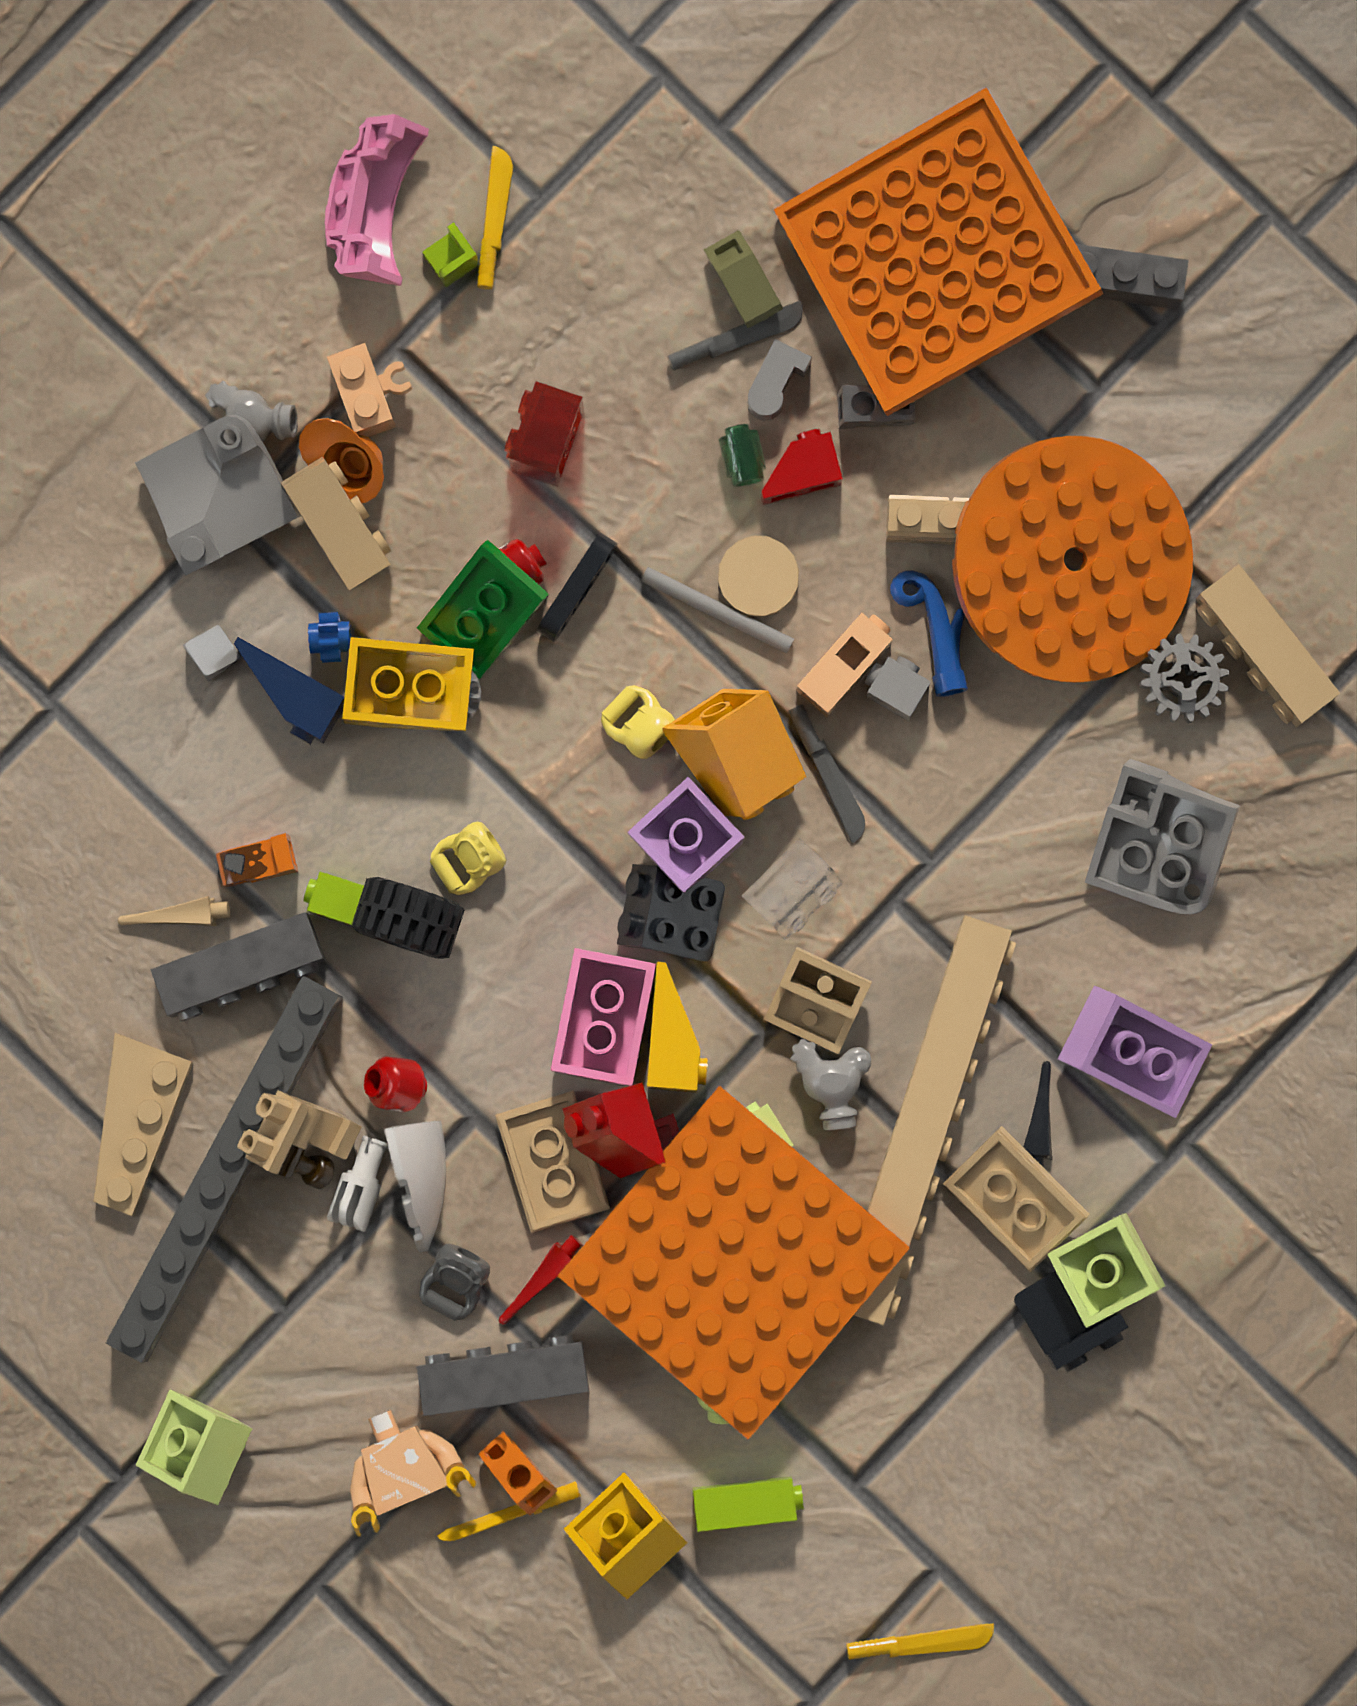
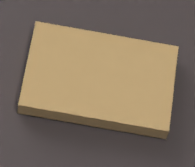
(551, 1175)
(1016, 1199)

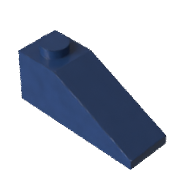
(299, 698)

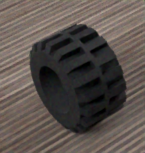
(408, 917)

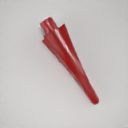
(548, 1271)

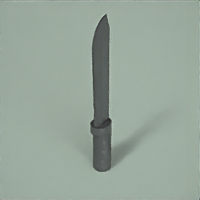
(738, 336)
(837, 789)

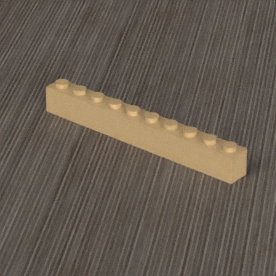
(933, 1095)

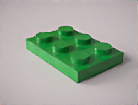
(484, 607)

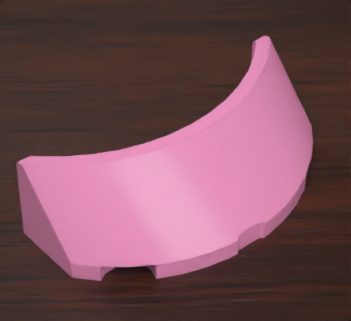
(365, 197)

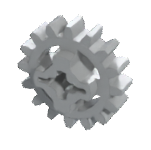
(1185, 696)

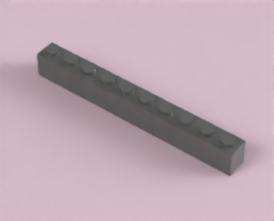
(220, 1174)

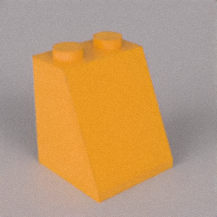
(737, 750)

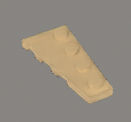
(138, 1111)

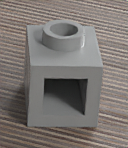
(897, 686)

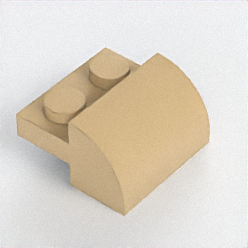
(817, 1000)

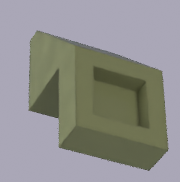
(743, 279)

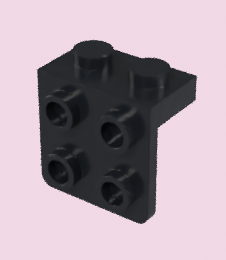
(665, 918)
(1059, 1326)

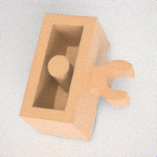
(364, 390)

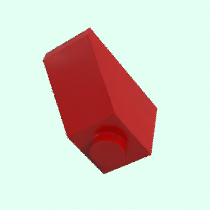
(804, 468)

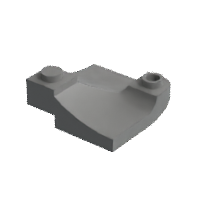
(216, 492)
(1161, 840)

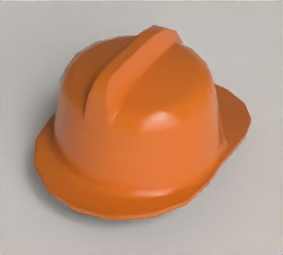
(354, 454)

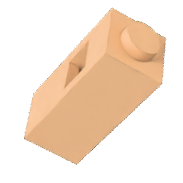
(845, 663)

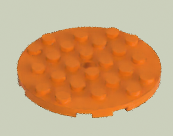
(1014, 569)

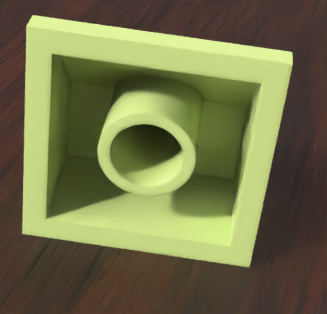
(1106, 1270)
(193, 1447)

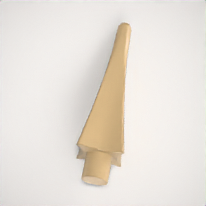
(195, 912)

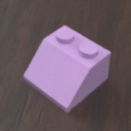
(686, 835)

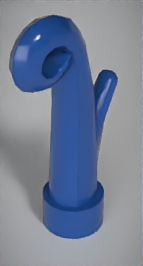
(944, 636)

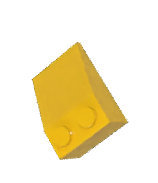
(407, 685)
(673, 1045)

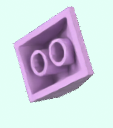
(1135, 1051)

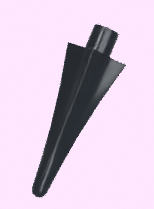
(1038, 1137)

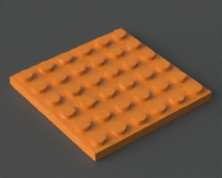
(938, 251)
(733, 1262)

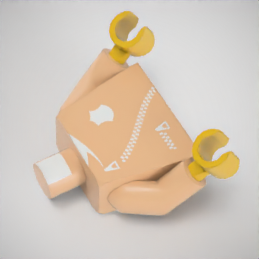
(401, 1469)

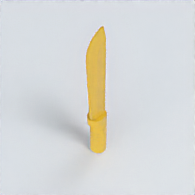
(496, 203)
(564, 1494)
(930, 1642)

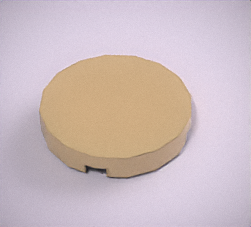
(758, 576)

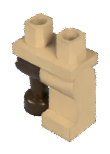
(286, 1132)

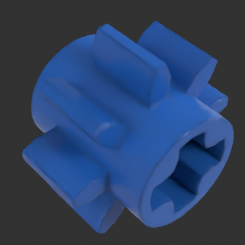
(329, 637)

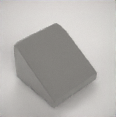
(212, 652)

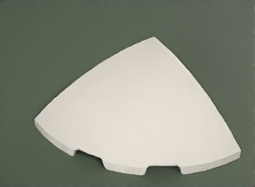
(420, 1166)

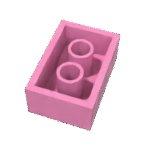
(603, 1017)

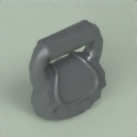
(460, 1272)

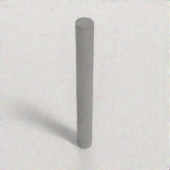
(717, 610)

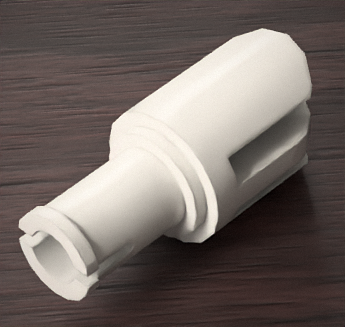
(358, 1187)

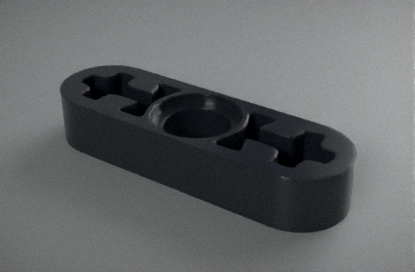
(577, 587)

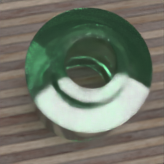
(742, 455)

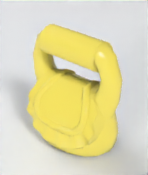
(644, 730)
(477, 852)

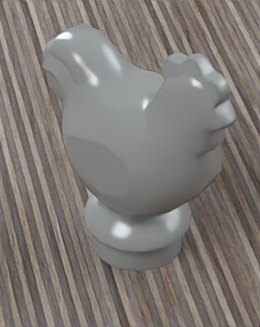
(255, 409)
(832, 1081)

